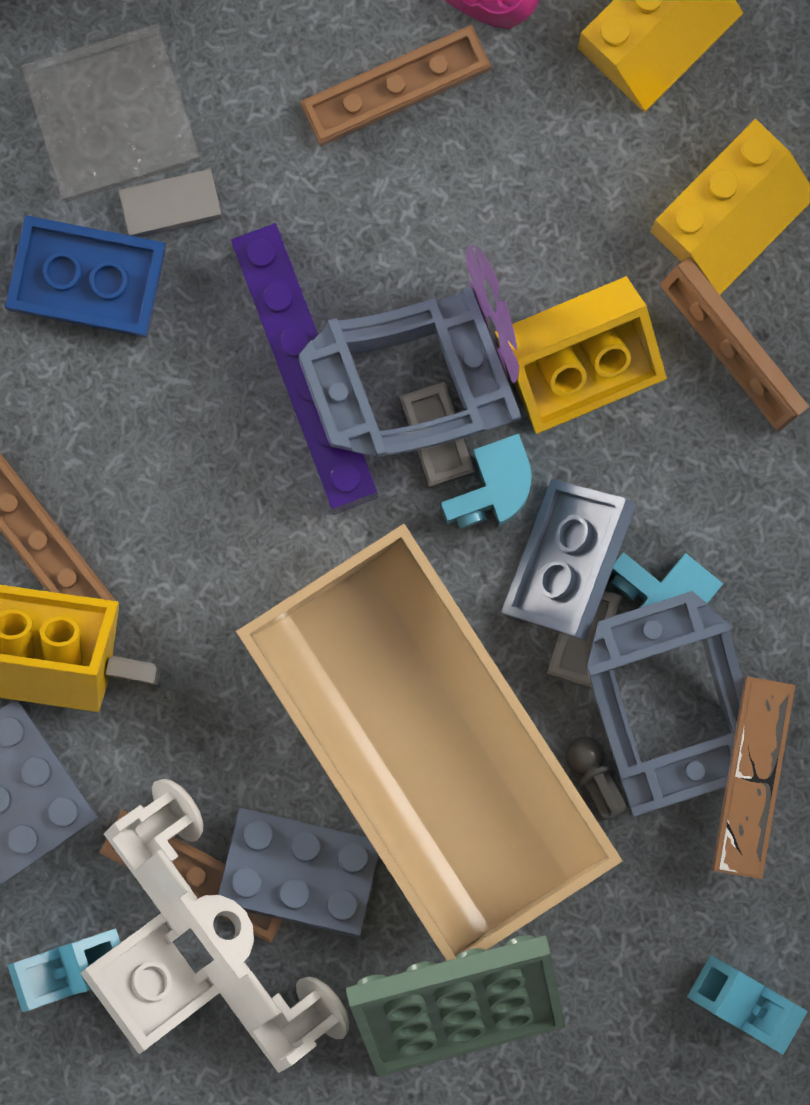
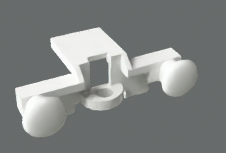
(148, 980)

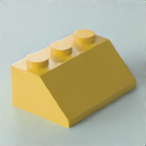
(654, 42)
(735, 207)
(585, 354)
(55, 647)

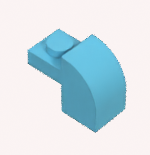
(506, 485)
(682, 578)
(57, 971)
(747, 1004)

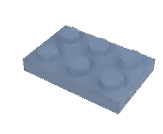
(568, 559)
(299, 872)

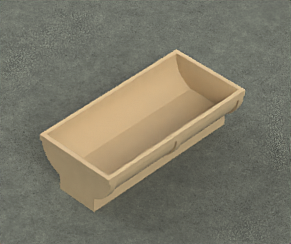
(429, 746)

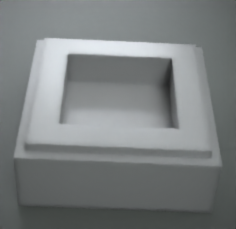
(133, 670)

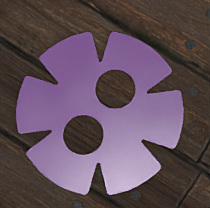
(501, 317)

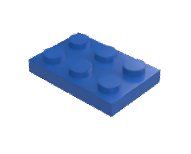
(85, 276)

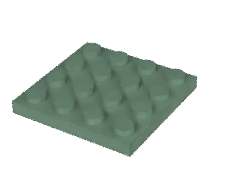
(457, 1005)

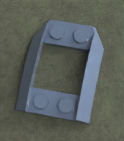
(467, 352)
(645, 634)

